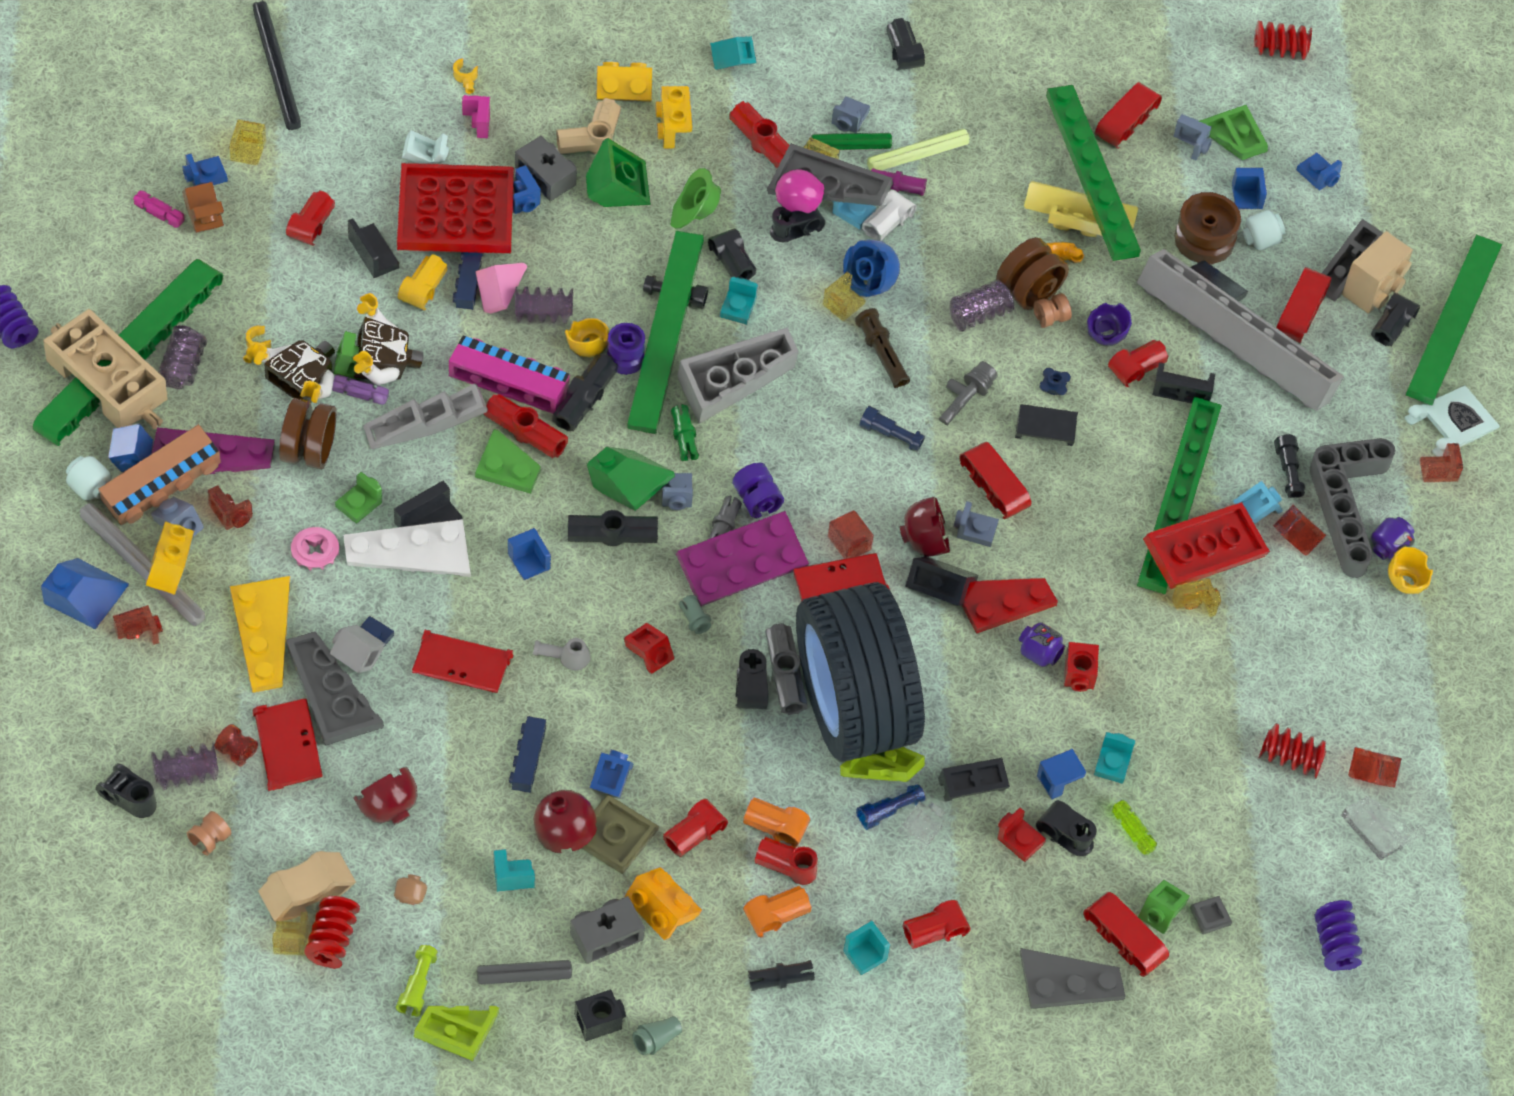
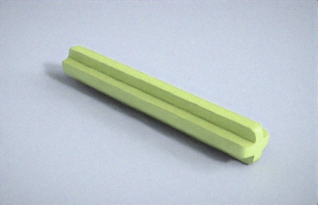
(919, 150)

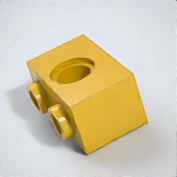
(169, 558)

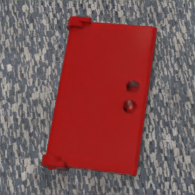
(818, 580)
(479, 663)
(286, 753)

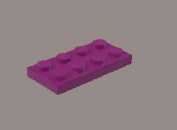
(742, 558)

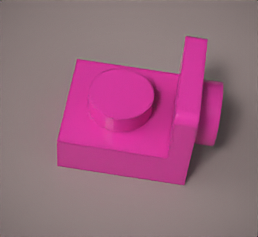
(479, 109)

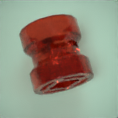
(235, 744)

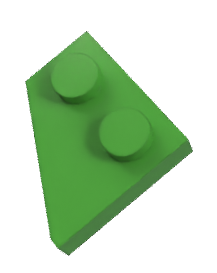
(1237, 132)
(507, 464)

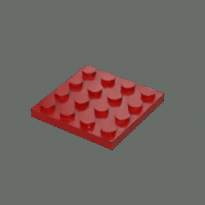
(455, 208)

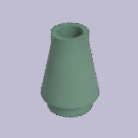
(655, 1035)

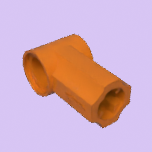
(782, 823)
(772, 912)

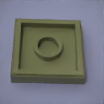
(619, 834)

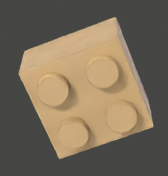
(1378, 273)

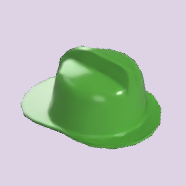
(697, 199)

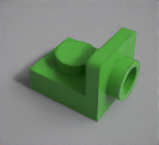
(345, 352)
(361, 498)
(1163, 906)

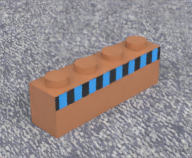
(160, 475)

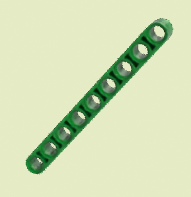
(146, 331)

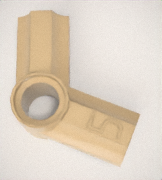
(590, 137)

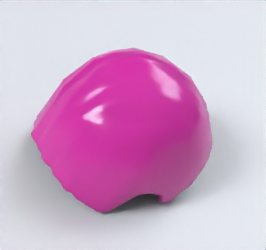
(799, 191)

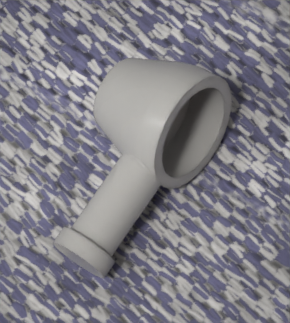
(570, 659)

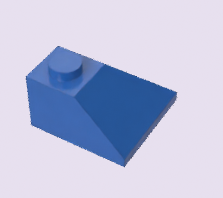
(82, 591)

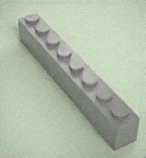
(1240, 330)

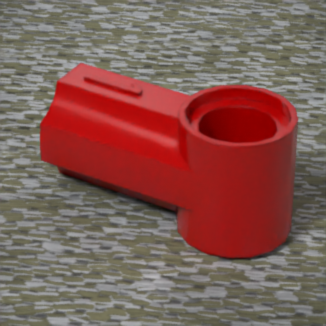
(310, 220)
(1134, 364)
(700, 824)
(786, 859)
(942, 923)

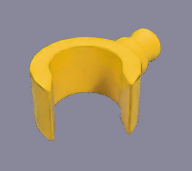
(465, 78)
(251, 333)

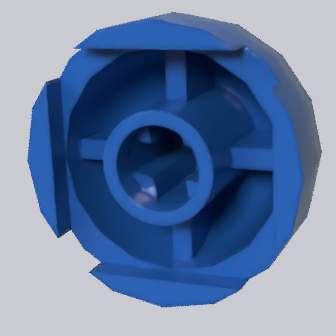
(872, 262)

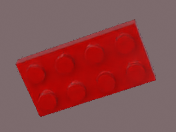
(1206, 545)

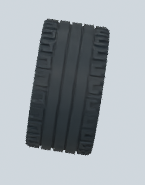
(860, 671)

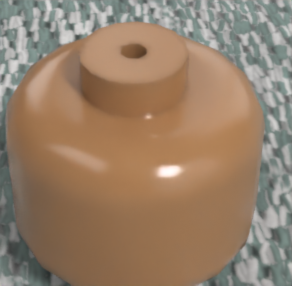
(410, 890)

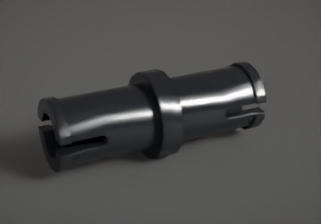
(781, 975)

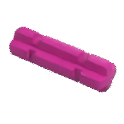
(159, 208)

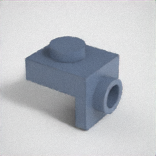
(1194, 133)
(178, 513)

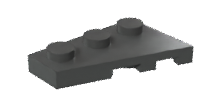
(1068, 981)

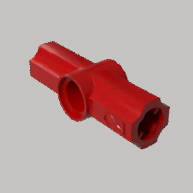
(760, 131)
(526, 425)

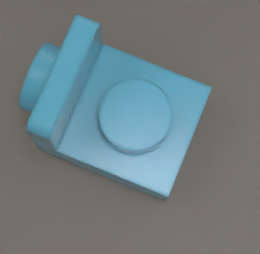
(853, 213)
(1260, 501)

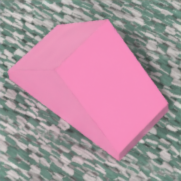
(498, 285)

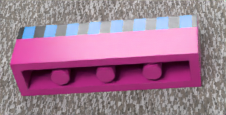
(508, 374)

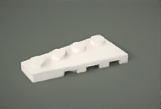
(422, 548)

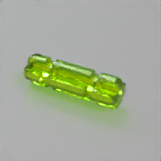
(1134, 827)

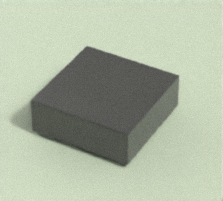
(1211, 915)

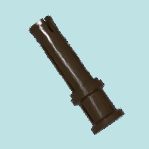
(878, 338)

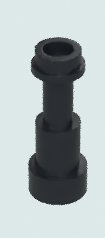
(698, 294)
(1287, 448)

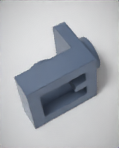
(849, 115)
(678, 492)
(975, 526)

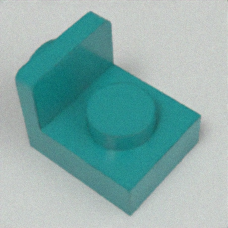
(739, 300)
(1114, 757)

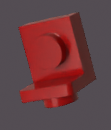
(651, 646)
(1019, 835)

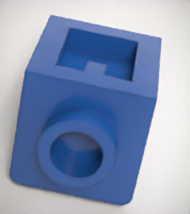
(204, 171)
(1320, 172)
(526, 190)
(611, 773)

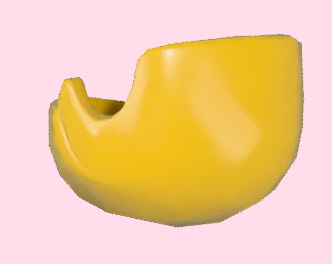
(588, 328)
(1410, 563)

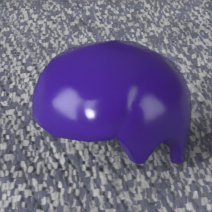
(1107, 318)

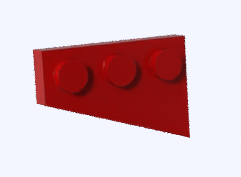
(1003, 601)

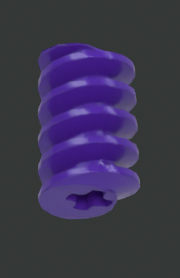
(15, 324)
(1338, 935)

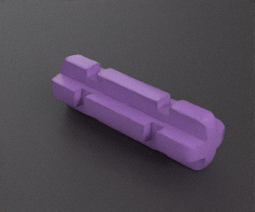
(360, 389)

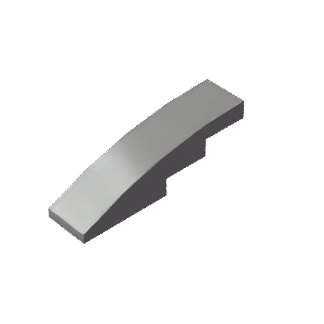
(425, 419)

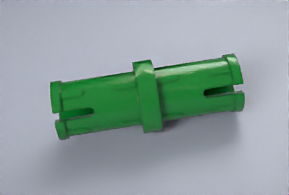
(684, 433)

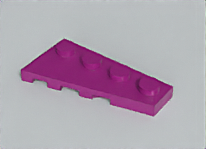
(235, 451)

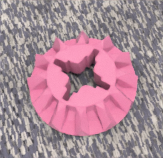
(315, 536)

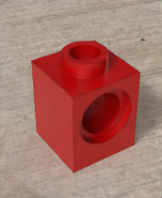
(1085, 657)

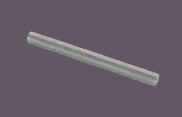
(138, 561)

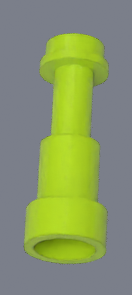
(417, 982)

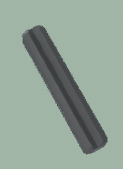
(524, 972)

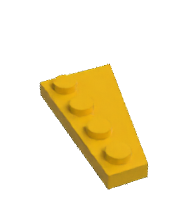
(262, 626)

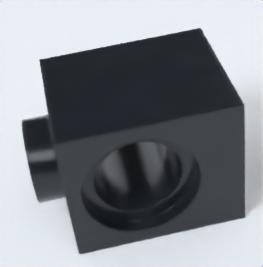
(595, 1027)

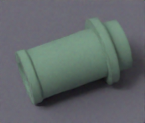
(695, 615)

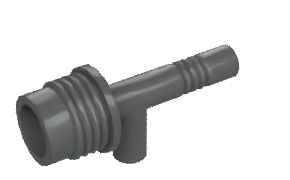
(977, 380)

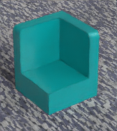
(733, 52)
(512, 874)
(866, 947)

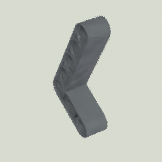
(1331, 469)

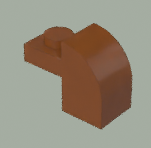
(203, 207)

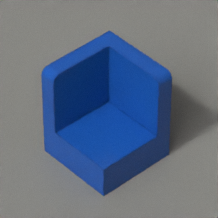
(1249, 188)
(529, 554)
(1059, 771)

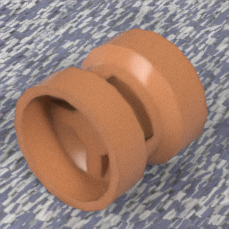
(1052, 310)
(209, 832)

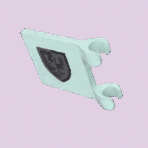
(1456, 417)

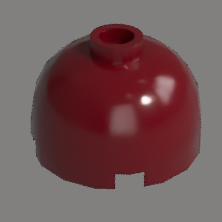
(925, 528)
(389, 798)
(564, 821)

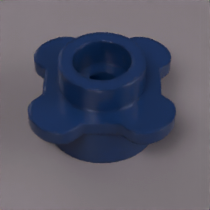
(1054, 388)

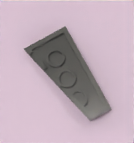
(840, 179)
(330, 692)

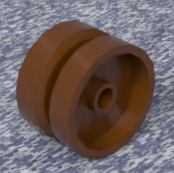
(1207, 227)
(1032, 272)
(308, 433)

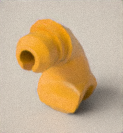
(1067, 251)

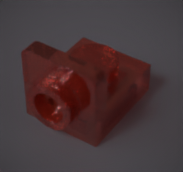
(226, 510)
(135, 622)

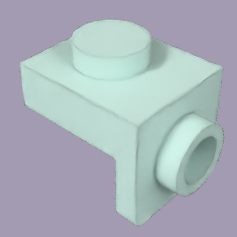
(425, 150)

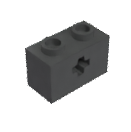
(547, 166)
(606, 929)

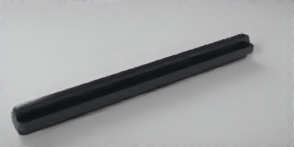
(276, 65)

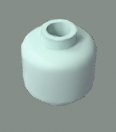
(1264, 230)
(86, 476)

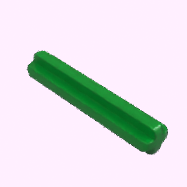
(856, 141)

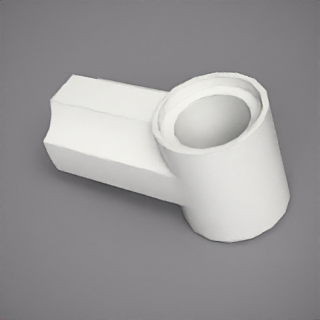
(889, 215)

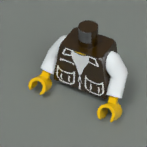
(382, 346)
(297, 368)

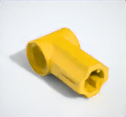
(421, 286)

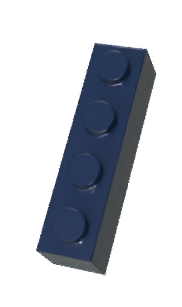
(467, 282)
(529, 752)

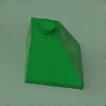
(617, 177)
(627, 476)

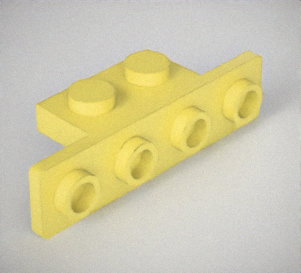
(1068, 208)

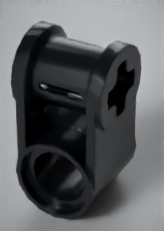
(797, 222)
(752, 683)
(125, 788)
(1067, 827)

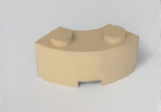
(294, 889)

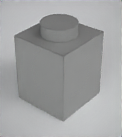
(356, 648)

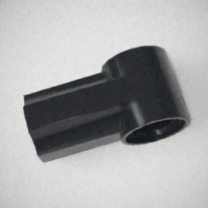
(904, 46)
(730, 250)
(1394, 319)

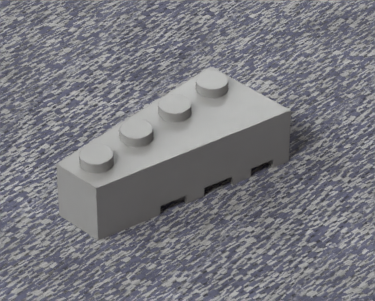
(735, 371)

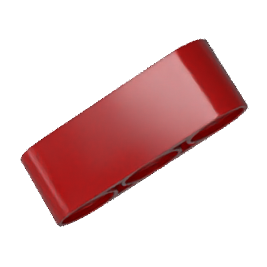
(1127, 114)
(1303, 304)
(996, 479)
(1127, 932)

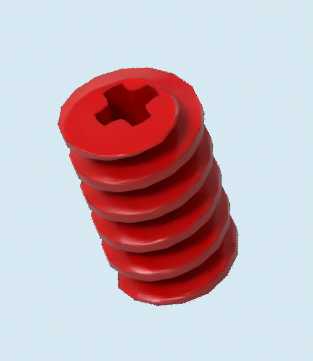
(1282, 40)
(1294, 750)
(331, 931)

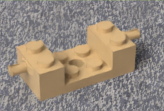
(126, 387)

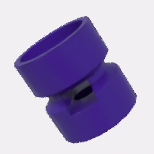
(626, 347)
(757, 489)

